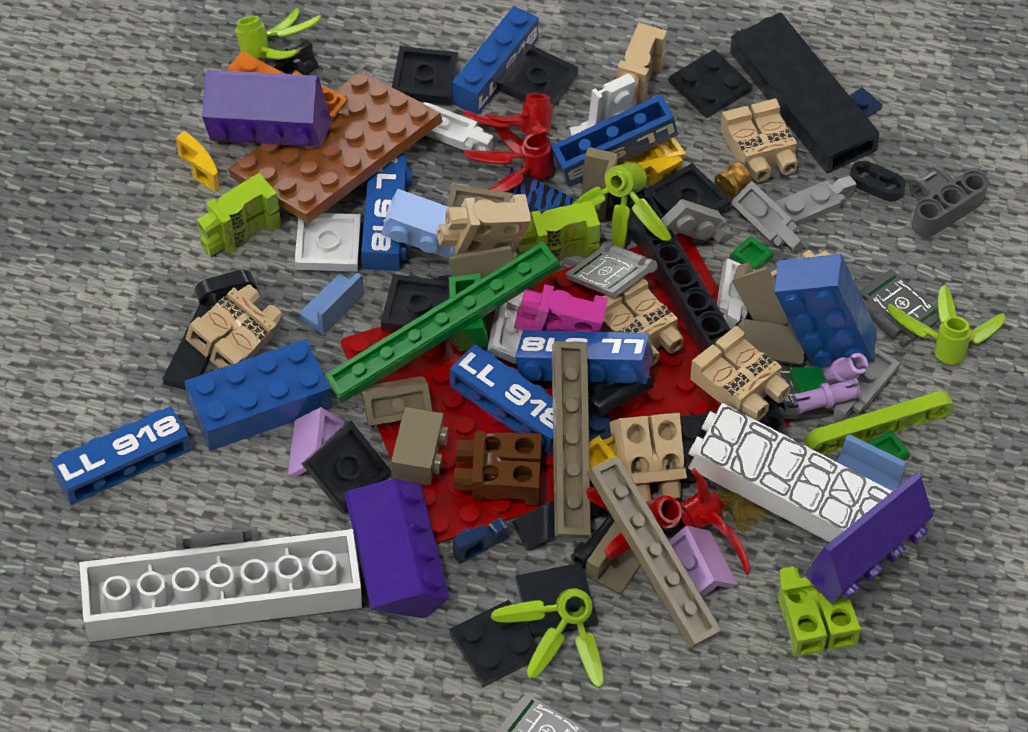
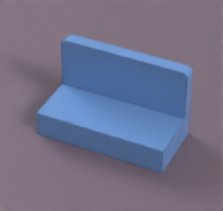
(332, 302)
(872, 463)

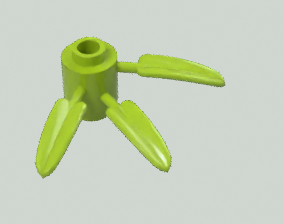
(253, 36)
(621, 182)
(954, 331)
(554, 638)

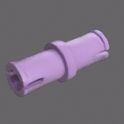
(845, 368)
(826, 395)

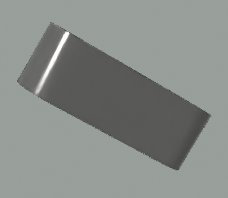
(945, 199)

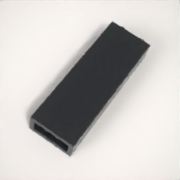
(806, 91)

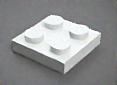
(328, 243)

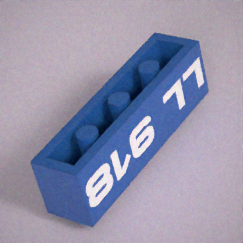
(479, 77)
(624, 134)
(378, 250)
(610, 355)
(504, 394)
(120, 455)

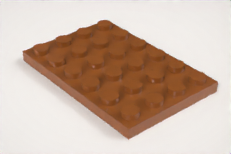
(363, 138)

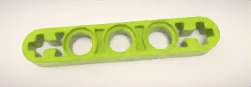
(894, 418)

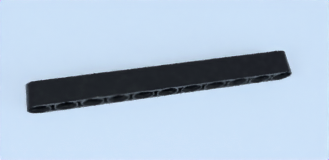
(673, 271)

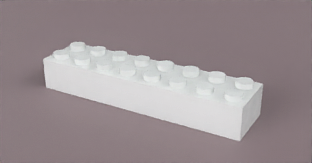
(220, 585)

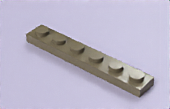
(570, 439)
(653, 551)

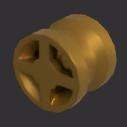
(733, 180)

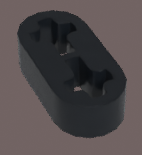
(877, 181)
(215, 288)

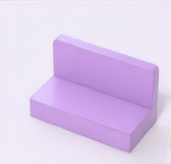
(309, 434)
(702, 559)

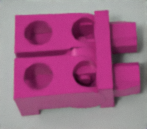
(559, 311)

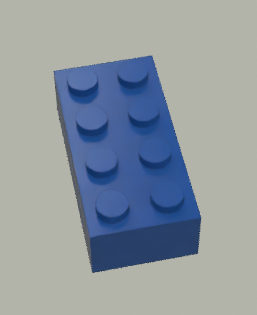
(825, 309)
(257, 394)

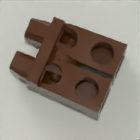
(502, 466)

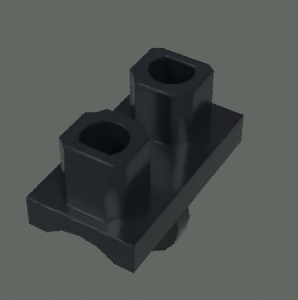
(302, 62)

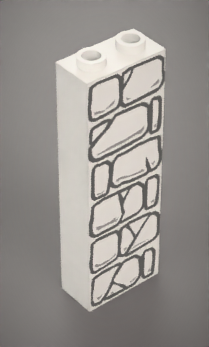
(782, 474)

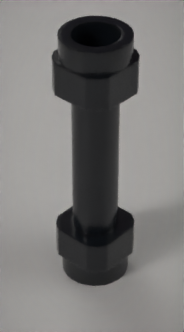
(584, 550)

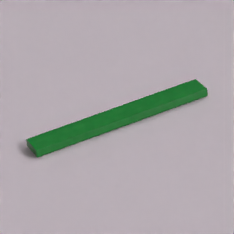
(442, 322)

